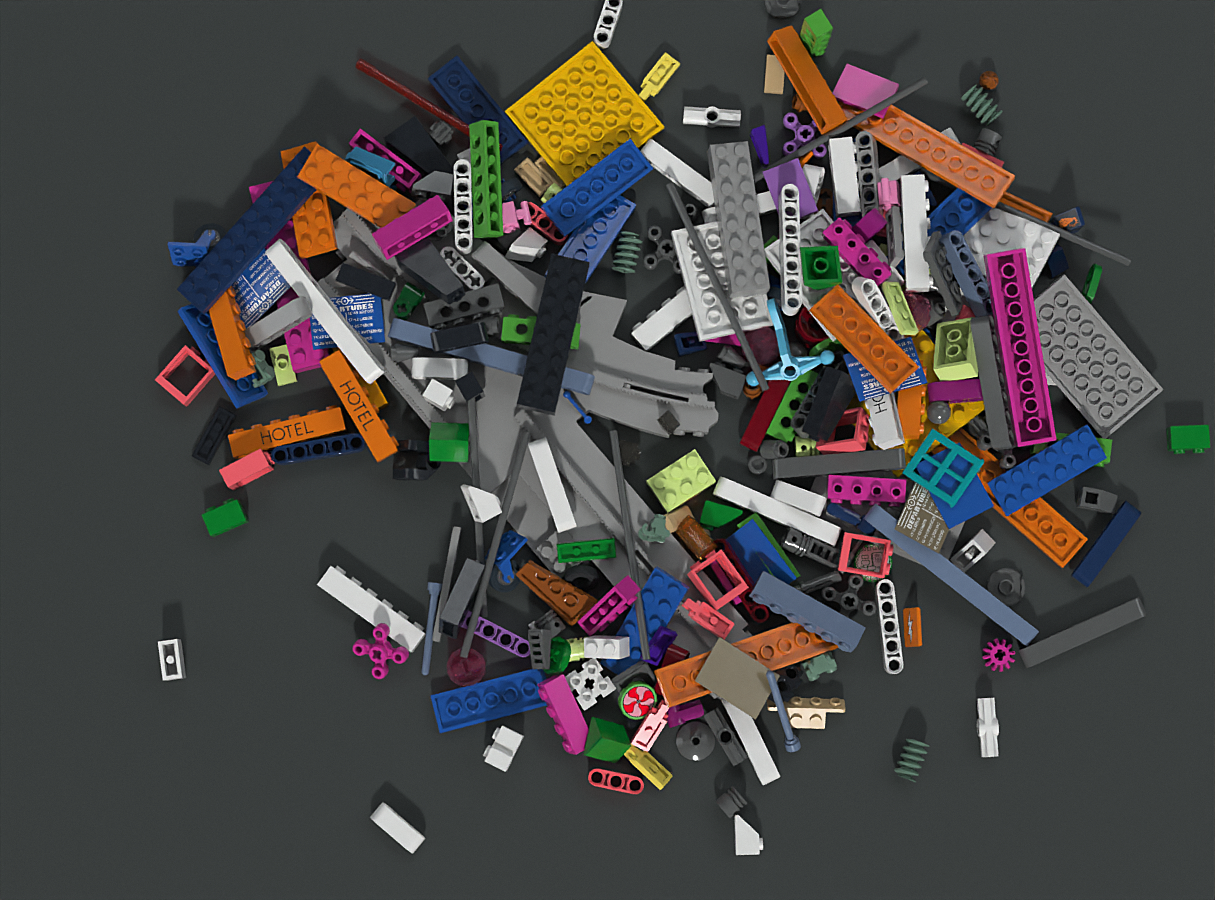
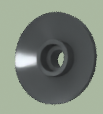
(685, 744)

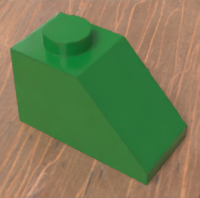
(717, 515)

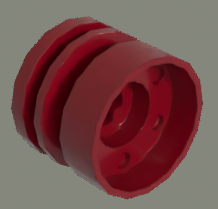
(805, 333)

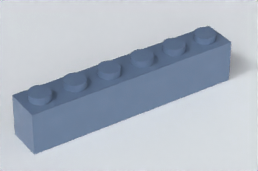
(807, 612)

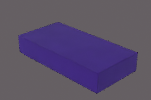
(659, 644)

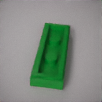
(586, 550)

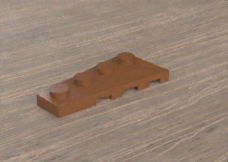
(559, 594)

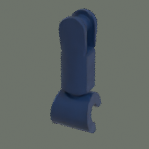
(851, 518)

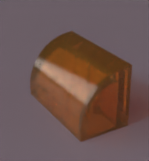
(695, 537)

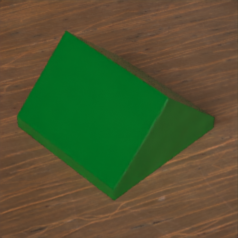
(820, 267)
(449, 442)
(606, 740)

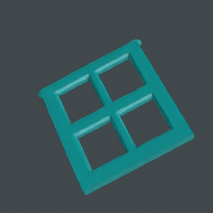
(943, 467)

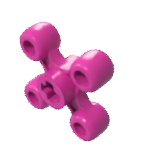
(380, 651)

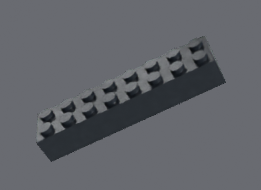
(553, 334)

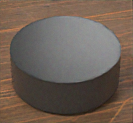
(757, 464)

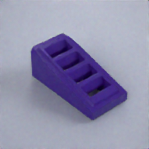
(759, 140)

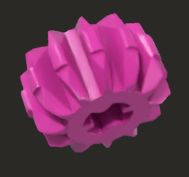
(993, 650)

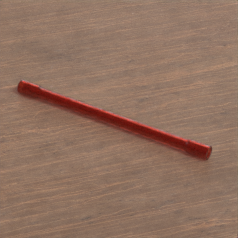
(372, 71)

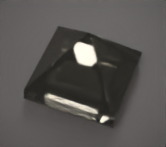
(668, 422)

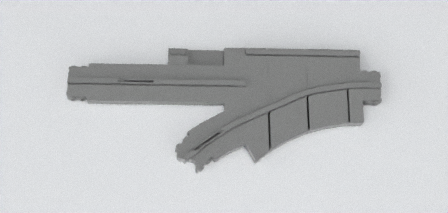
(627, 389)

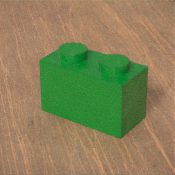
(1188, 438)
(224, 517)

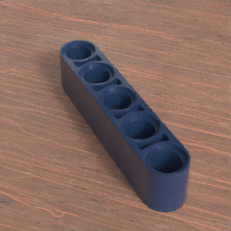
(309, 446)
(1106, 544)

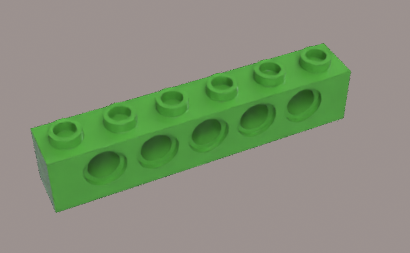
(486, 179)

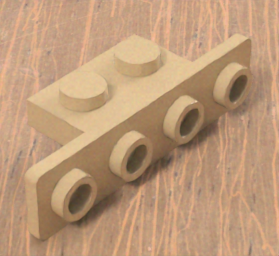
(809, 711)

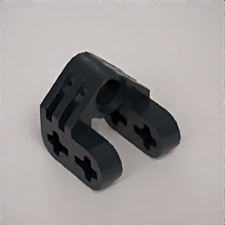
(423, 469)

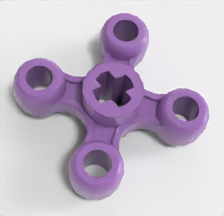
(799, 140)

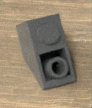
(433, 184)
(727, 381)
(1096, 500)

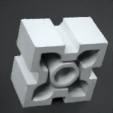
(601, 686)
(503, 748)

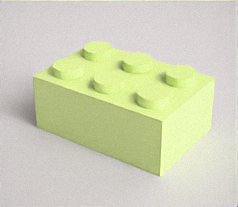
(955, 351)
(681, 481)

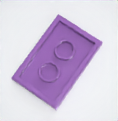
(790, 173)

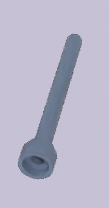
(434, 591)
(791, 741)

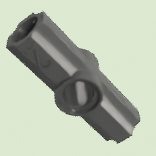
(732, 747)

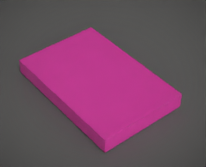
(863, 89)

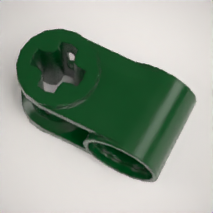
(410, 299)

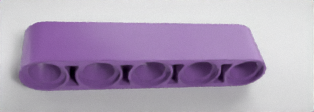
(498, 633)

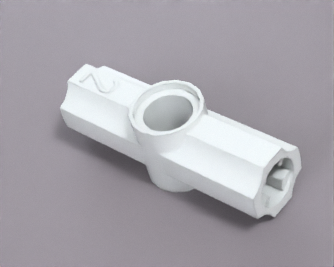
(725, 117)
(987, 727)

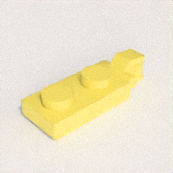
(658, 76)
(648, 766)

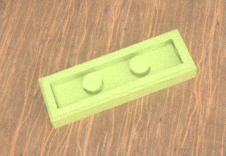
(899, 308)

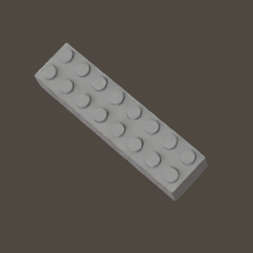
(738, 219)

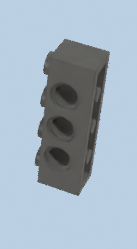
(491, 293)

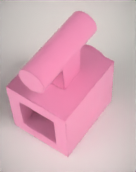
(889, 194)
(512, 216)

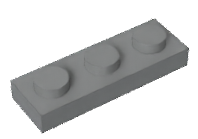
(894, 236)

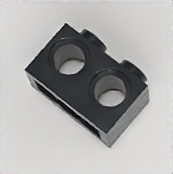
(788, 680)

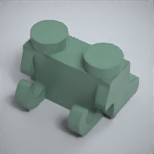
(263, 371)
(656, 531)
(818, 665)

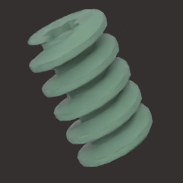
(981, 105)
(626, 252)
(911, 759)

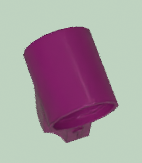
(681, 713)

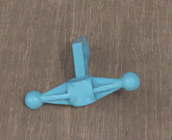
(801, 364)

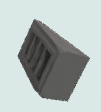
(813, 555)
(539, 642)

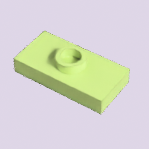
(282, 365)

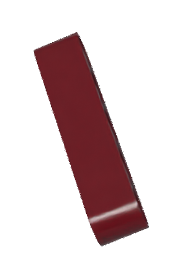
(764, 413)
(752, 607)

